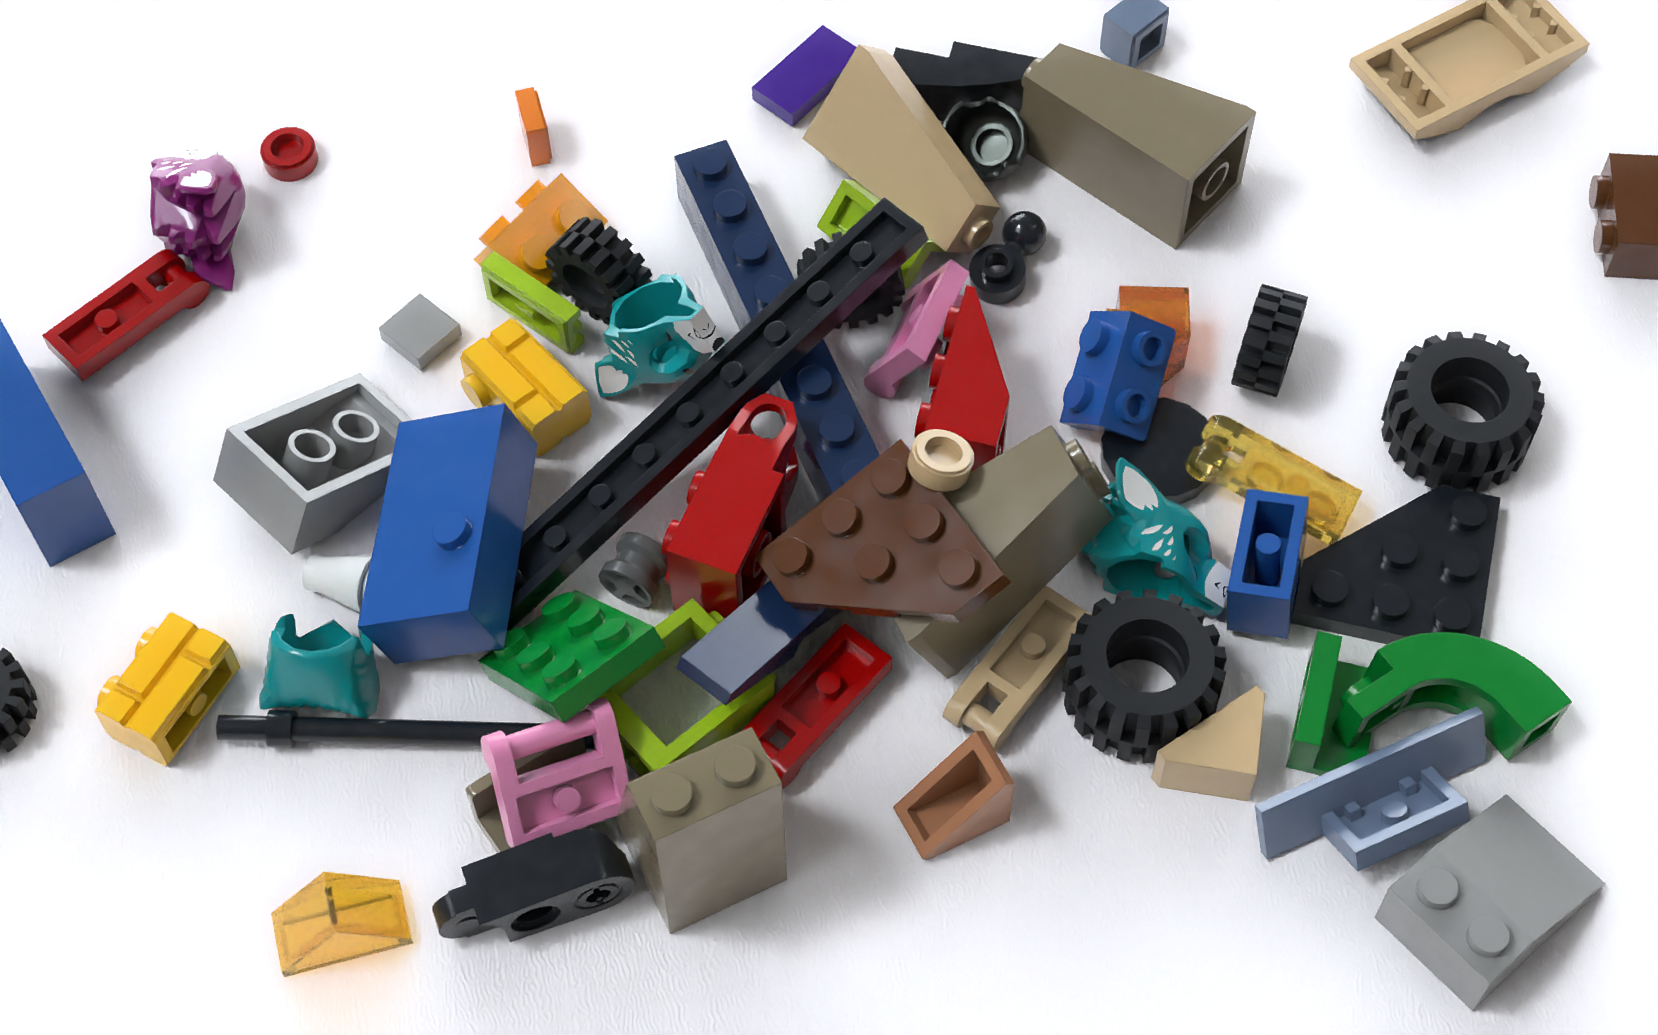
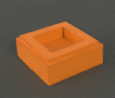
(533, 126)

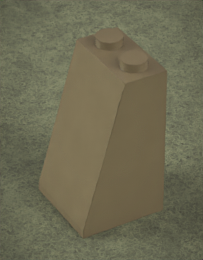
(1135, 139)
(1033, 517)
(707, 829)

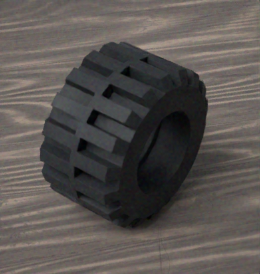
(1470, 375)
(1151, 632)

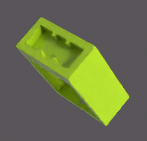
(640, 746)

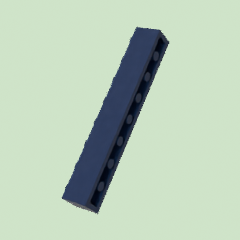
(753, 273)

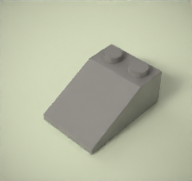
(312, 461)
(1486, 899)

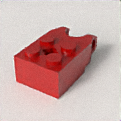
(733, 513)

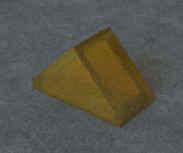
(339, 921)

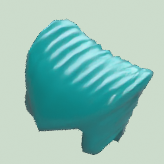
(320, 670)

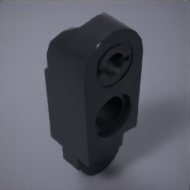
(536, 886)

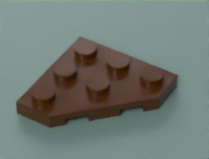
(884, 550)

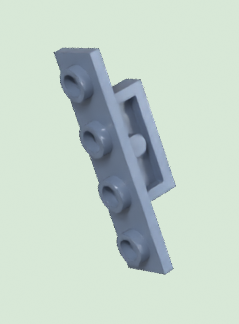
(1382, 798)

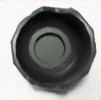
(988, 137)

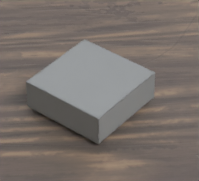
(420, 331)

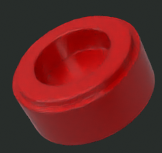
(289, 154)

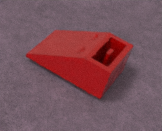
(968, 384)

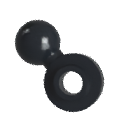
(1022, 236)

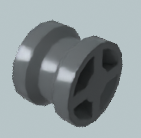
(635, 569)

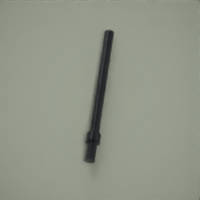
(285, 729)

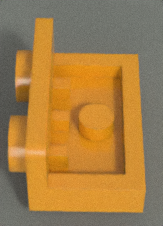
(543, 220)

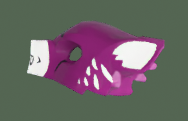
(198, 210)

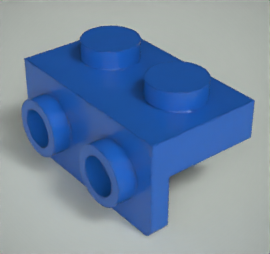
(1117, 374)

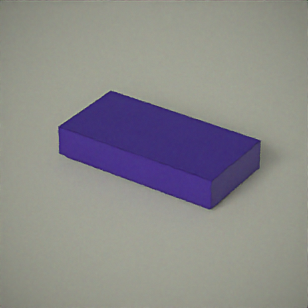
(804, 76)

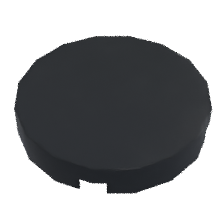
(1163, 454)

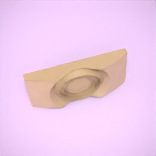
(1466, 61)

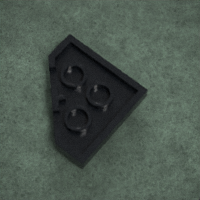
(1405, 571)

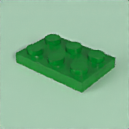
(570, 654)

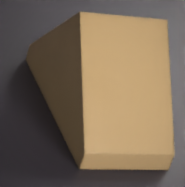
(1218, 753)

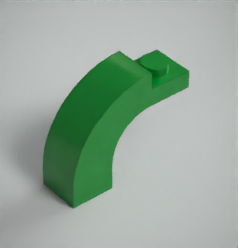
(1455, 675)

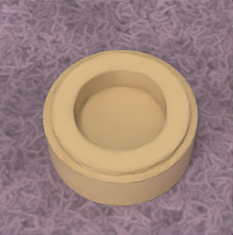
(940, 460)

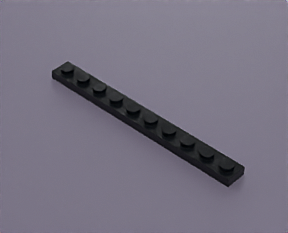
(710, 401)

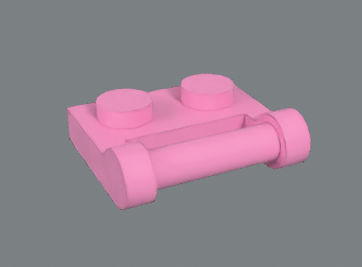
(917, 333)
(563, 793)

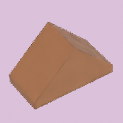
(958, 799)

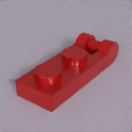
(125, 313)
(819, 699)

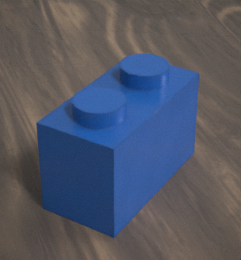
(1267, 563)

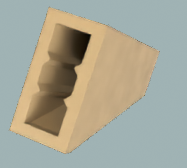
(898, 150)

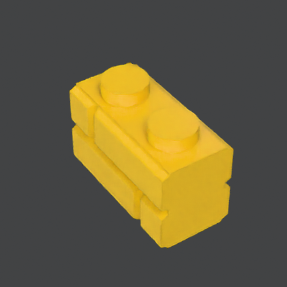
(529, 380)
(166, 688)

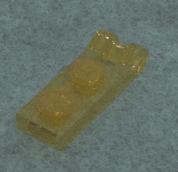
(1272, 469)

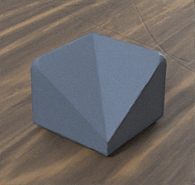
(1134, 30)

